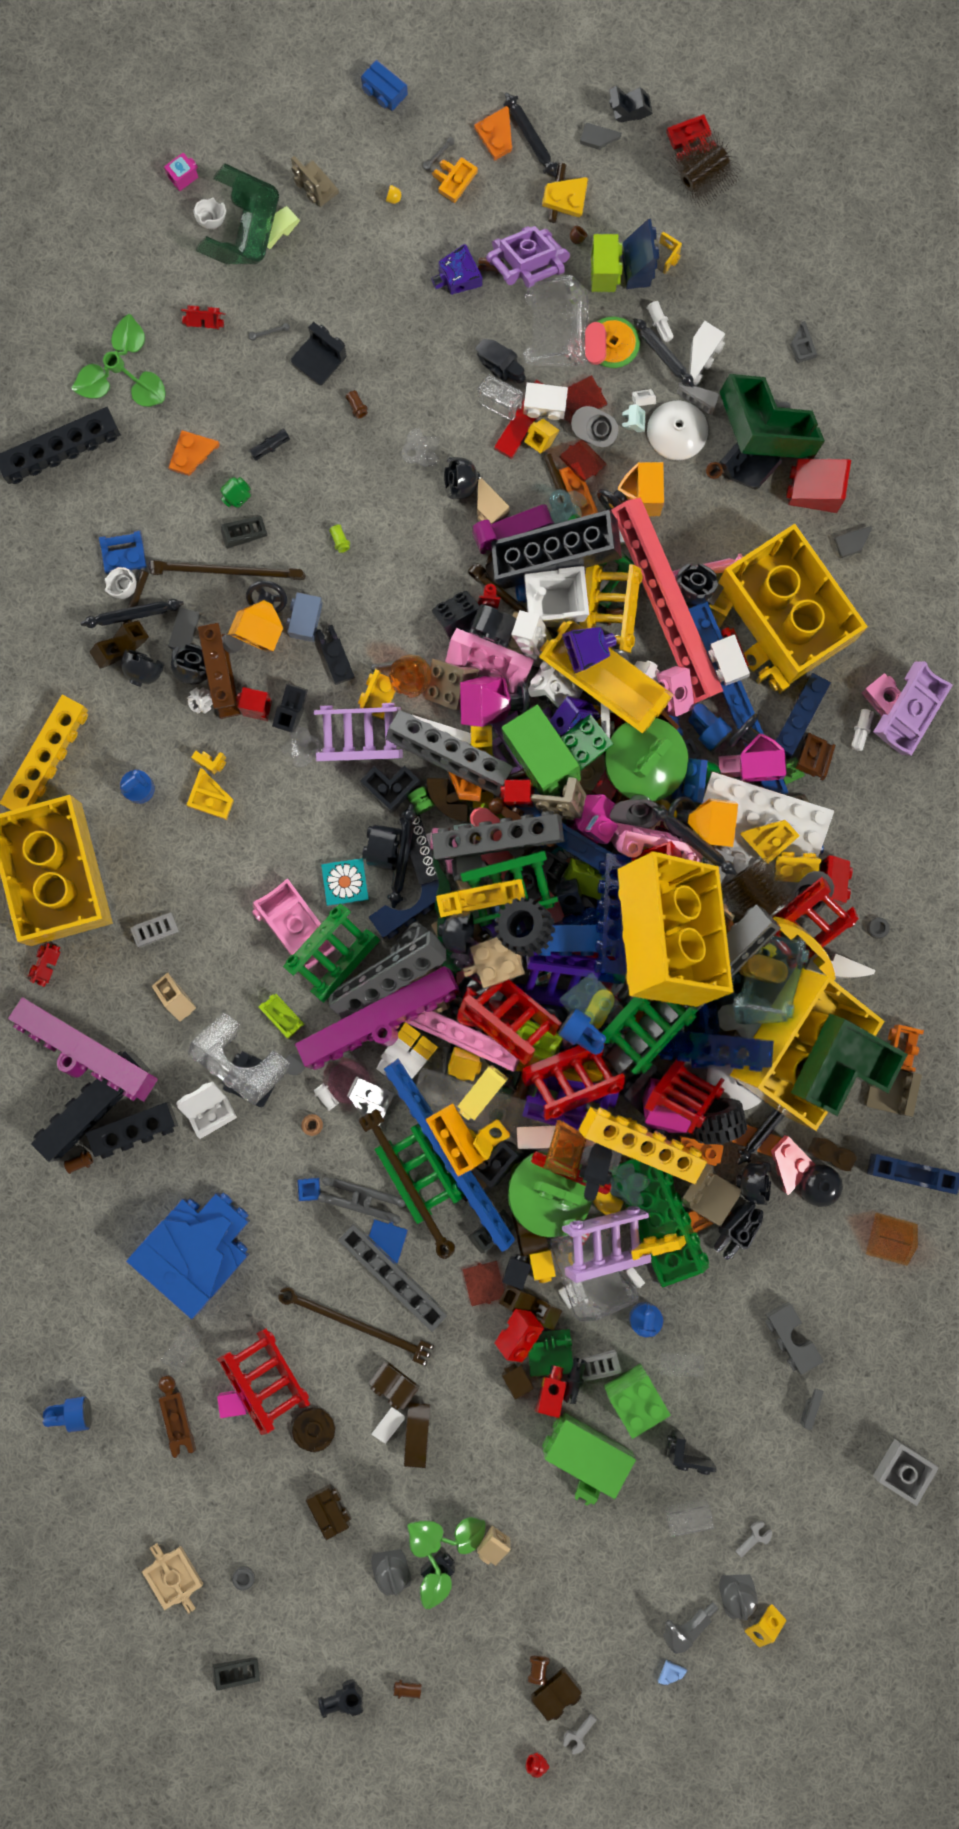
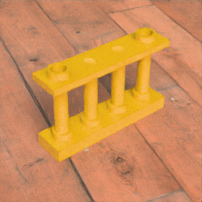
(594, 577)

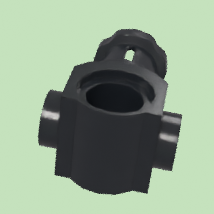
(341, 1702)

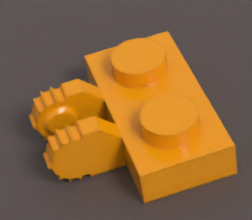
(457, 179)

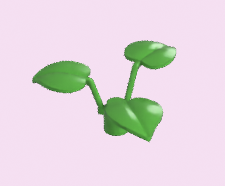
(92, 379)
(426, 1539)

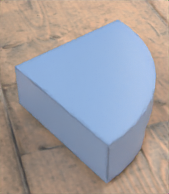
(671, 1673)

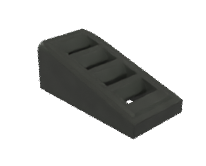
(245, 538)
(481, 1231)
(225, 1666)

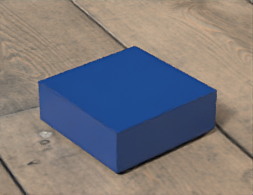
(309, 1189)

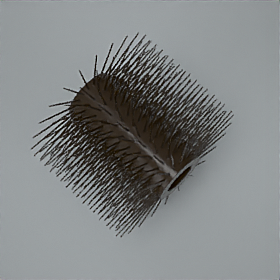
(709, 166)
(754, 891)

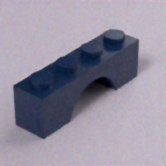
(802, 713)
(389, 920)
(913, 1173)

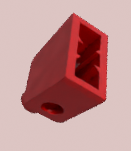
(548, 1403)

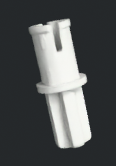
(660, 321)
(862, 729)

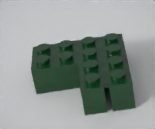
(764, 427)
(839, 1058)

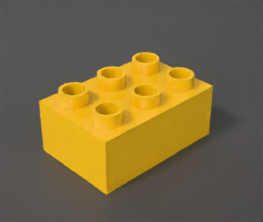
(791, 604)
(51, 872)
(674, 930)
(793, 1041)

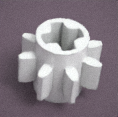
(200, 700)

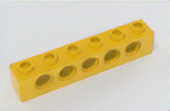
(43, 744)
(687, 1169)

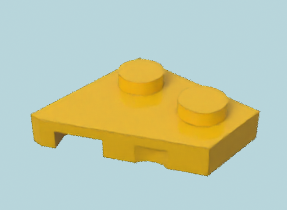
(566, 196)
(209, 797)
(770, 838)
(658, 1246)

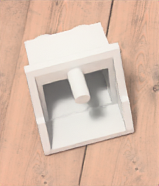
(558, 595)

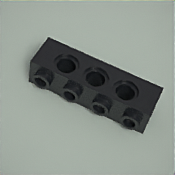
(99, 1137)

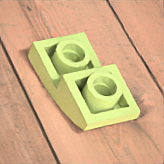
(283, 223)

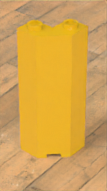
(611, 682)

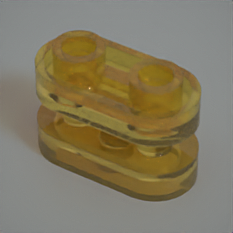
(765, 969)

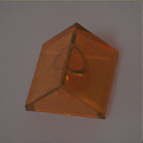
(565, 1150)
(892, 1239)

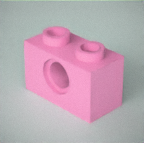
(678, 682)
(875, 694)

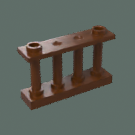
(218, 671)

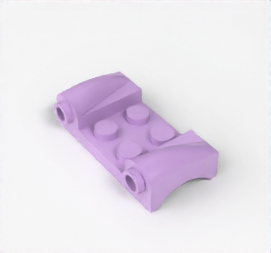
(913, 709)

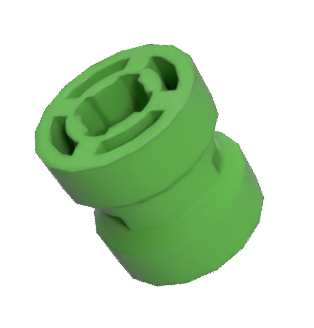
(421, 800)

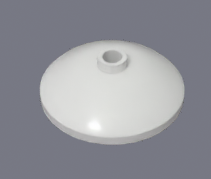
(671, 440)
(732, 1089)

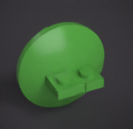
(647, 761)
(544, 1199)

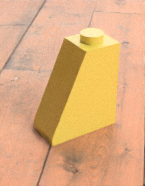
(482, 1093)

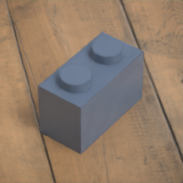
(305, 617)

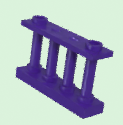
(571, 965)
(535, 1105)

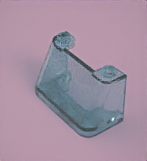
(772, 1001)

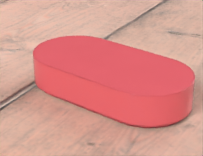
(595, 343)
(482, 815)

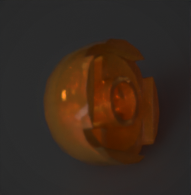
(410, 675)

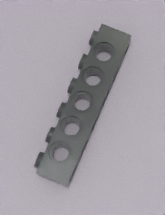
(438, 752)
(551, 834)
(388, 975)
(393, 1277)

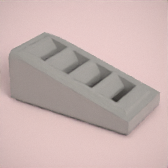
(700, 397)
(143, 926)
(600, 1374)

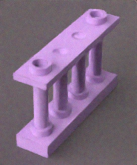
(369, 750)
(617, 1260)

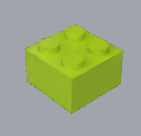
(605, 263)

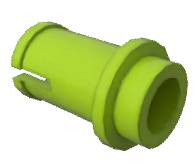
(339, 538)

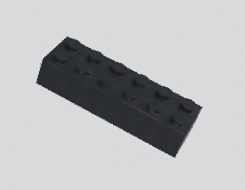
(568, 544)
(80, 1115)

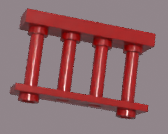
(803, 905)
(506, 1035)
(561, 1062)
(666, 1088)
(242, 1382)

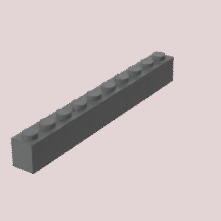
(743, 942)

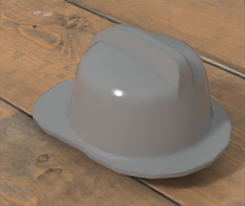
(595, 426)

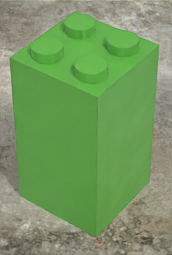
(540, 752)
(636, 1400)
(588, 1455)

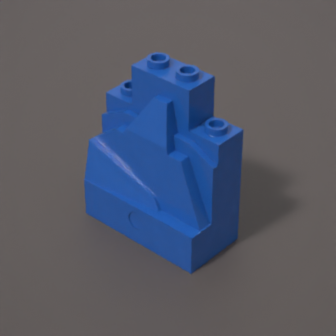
(193, 1252)

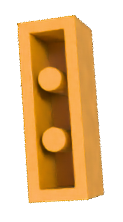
(455, 1139)

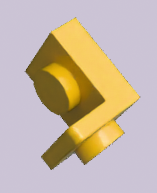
(776, 681)
(206, 762)

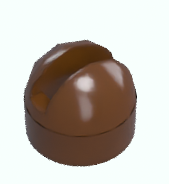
(578, 235)
(713, 465)

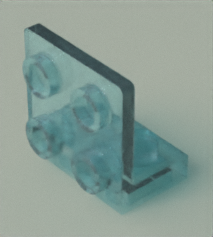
(590, 998)

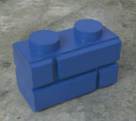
(383, 85)

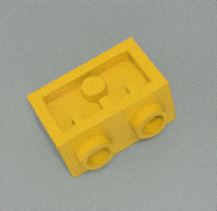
(378, 692)
(795, 867)

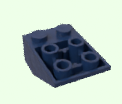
(640, 256)

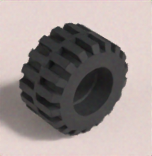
(513, 915)
(723, 1122)

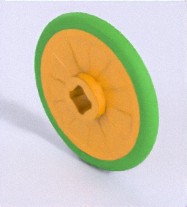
(627, 342)

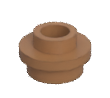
(319, 1125)

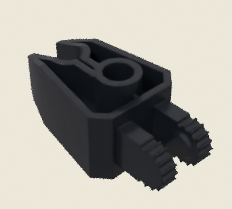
(500, 361)
(596, 1171)
(739, 1229)

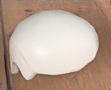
(205, 209)
(123, 577)

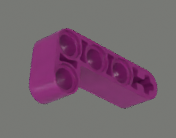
(526, 521)

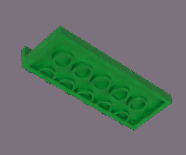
(666, 1218)

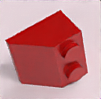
(840, 873)

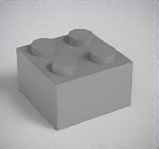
(905, 1472)

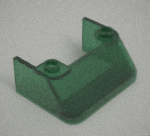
(259, 208)

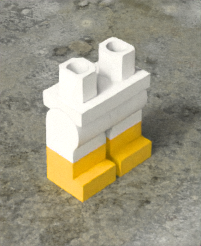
(413, 1060)

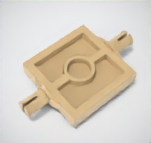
(494, 963)
(172, 1578)

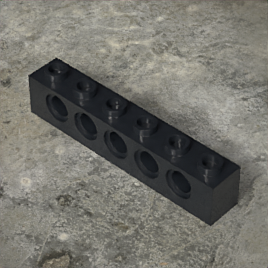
(49, 441)

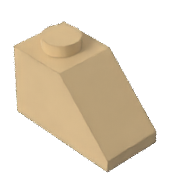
(490, 504)
(173, 997)
(494, 1546)

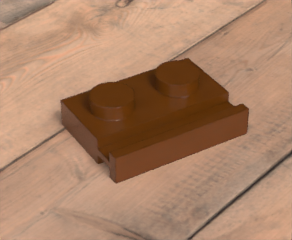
(815, 756)

